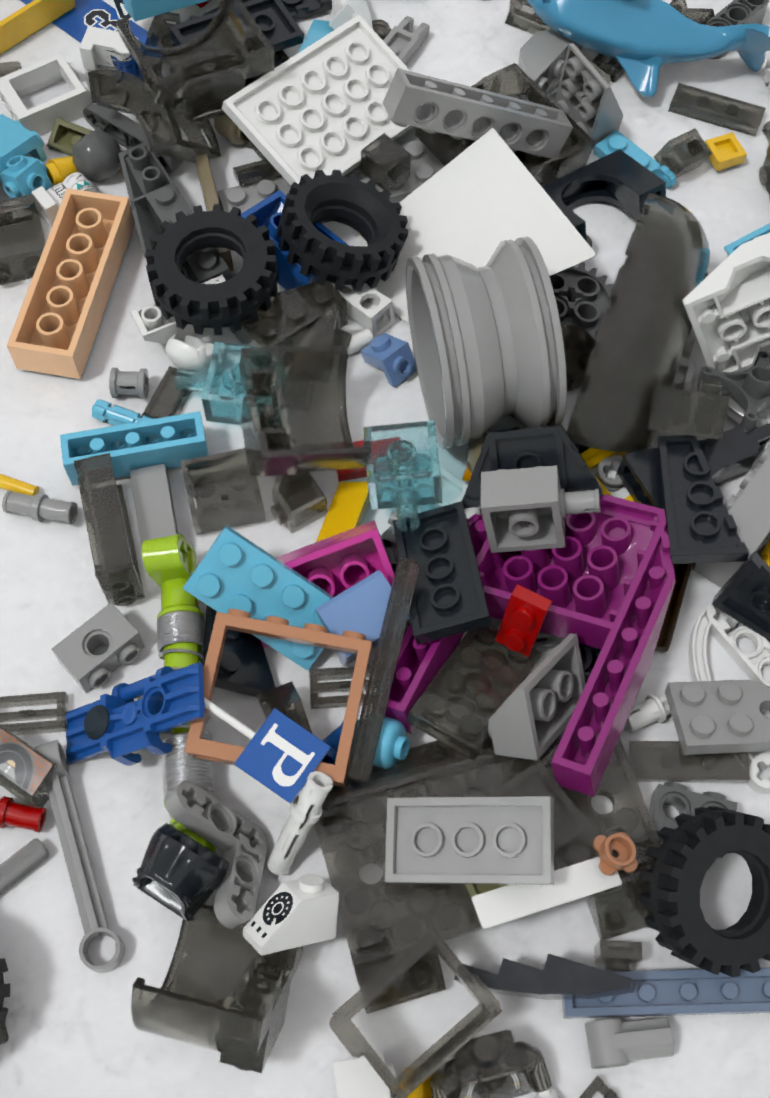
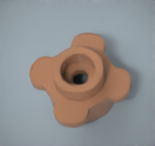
(623, 846)

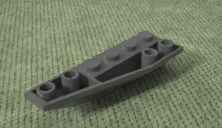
(158, 199)

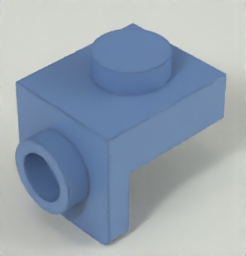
(391, 356)

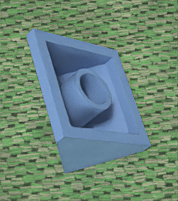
(358, 610)

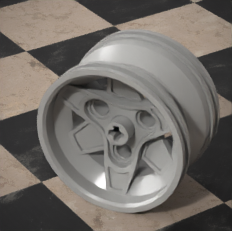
(486, 341)

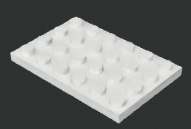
(321, 103)

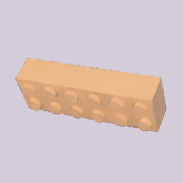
(72, 284)

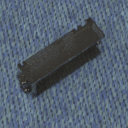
(109, 531)

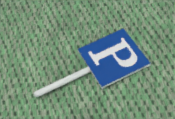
(279, 752)

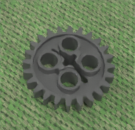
(581, 297)

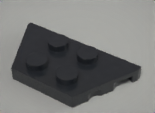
(529, 449)

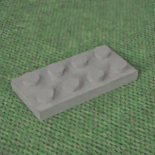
(470, 840)

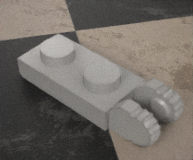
(406, 43)

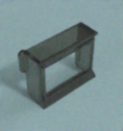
(445, 1047)

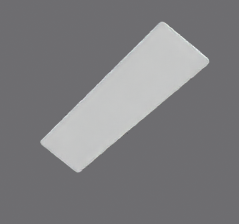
(522, 900)

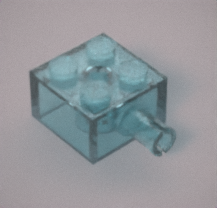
(220, 384)
(403, 469)

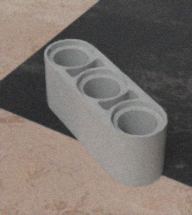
(153, 502)

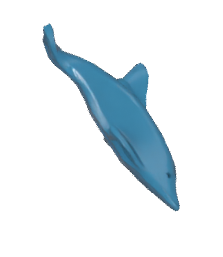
(648, 35)

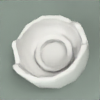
(190, 353)

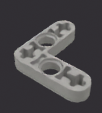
(240, 840)

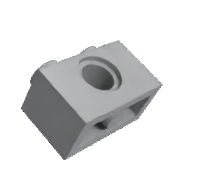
(104, 628)

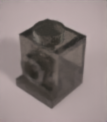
(683, 153)

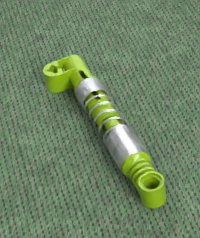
(181, 642)

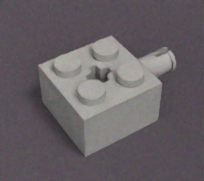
(529, 508)

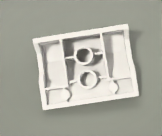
(733, 308)

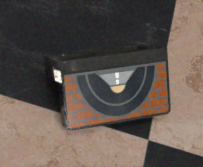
(24, 769)

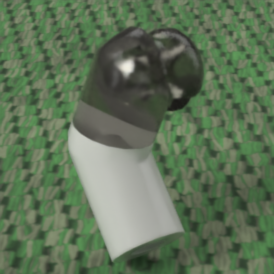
(354, 342)

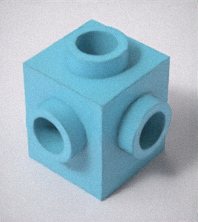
(24, 176)

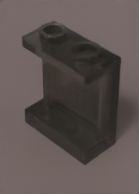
(20, 239)

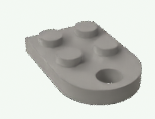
(720, 716)

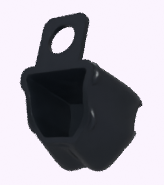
(179, 871)

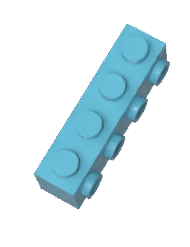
(138, 444)

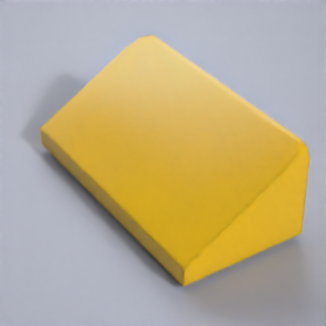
(345, 509)

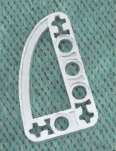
(748, 662)

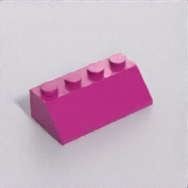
(341, 559)

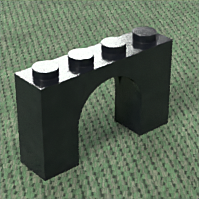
(609, 179)

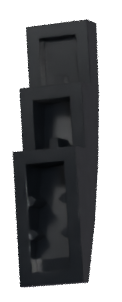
(557, 981)

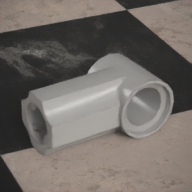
(618, 1042)

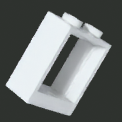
(36, 77)

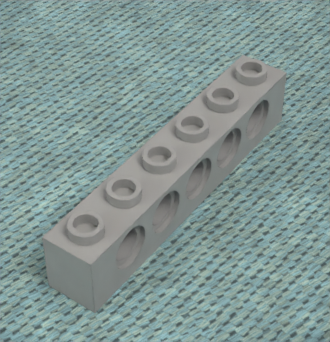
(472, 112)

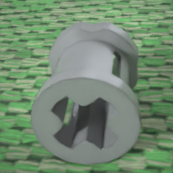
(129, 383)

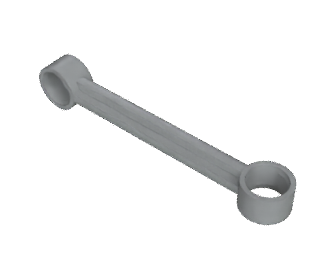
(78, 859)

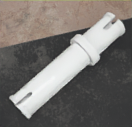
(304, 812)

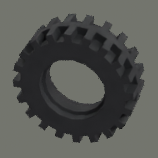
(349, 203)
(219, 303)
(676, 885)

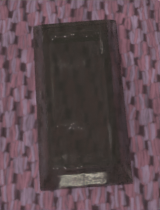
(166, 399)

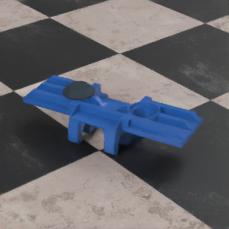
(127, 725)

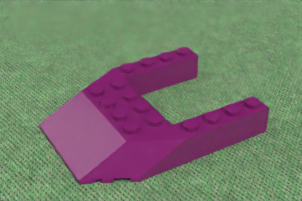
(605, 588)

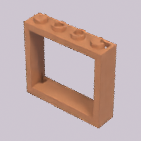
(279, 629)

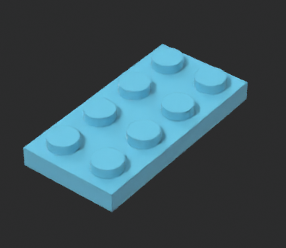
(252, 580)

